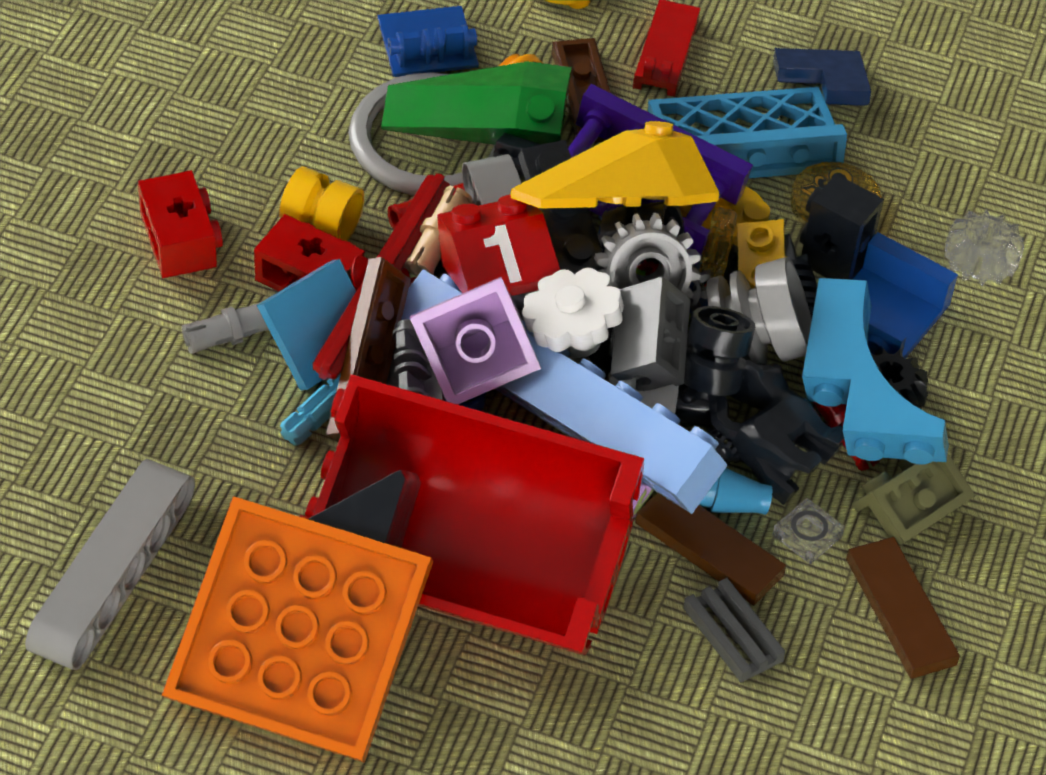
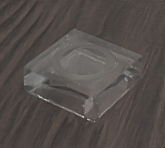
(808, 530)

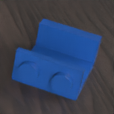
(905, 294)

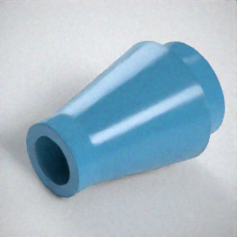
(737, 495)

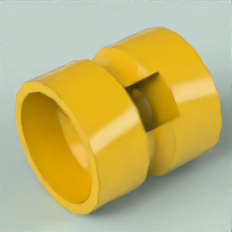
(327, 206)

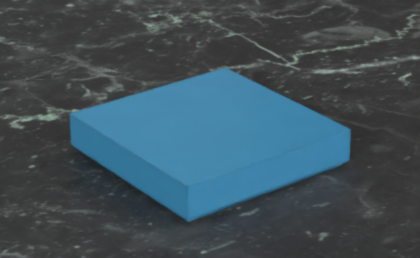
(306, 315)

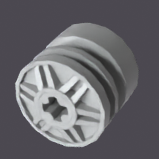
(775, 307)

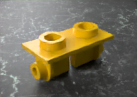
(759, 244)

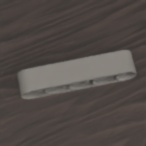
(110, 565)

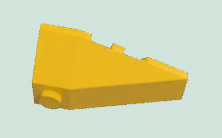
(624, 169)

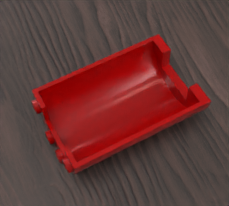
(511, 514)

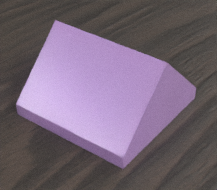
(475, 342)

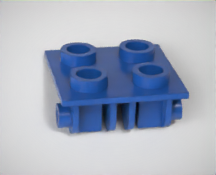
(428, 41)

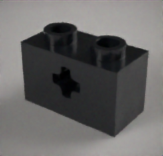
(839, 227)

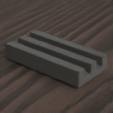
(718, 600)

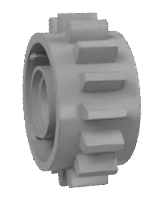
(649, 240)

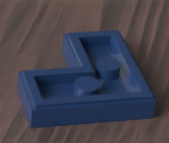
(837, 71)

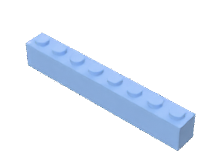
(591, 409)

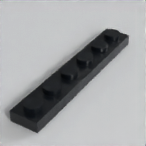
(569, 228)

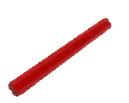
(396, 252)

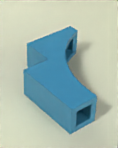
(843, 372)

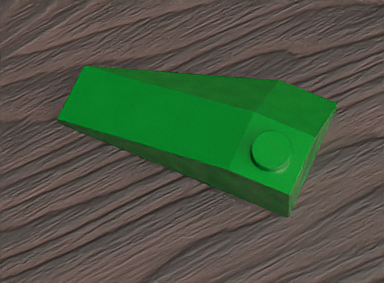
(483, 104)

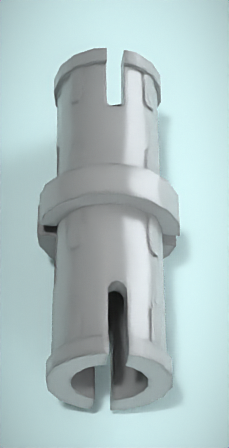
(223, 328)

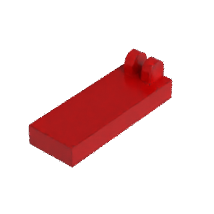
(667, 46)

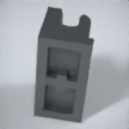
(652, 335)

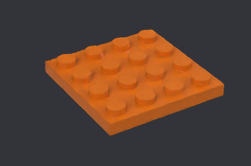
(298, 628)

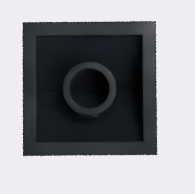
(377, 511)

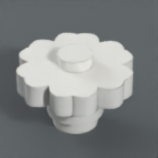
(573, 311)

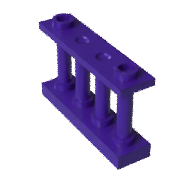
(608, 115)

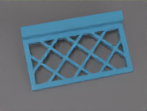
(773, 151)

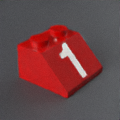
(496, 242)

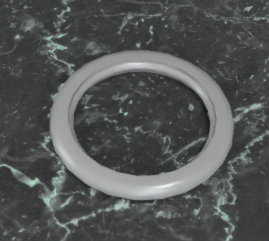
(365, 153)

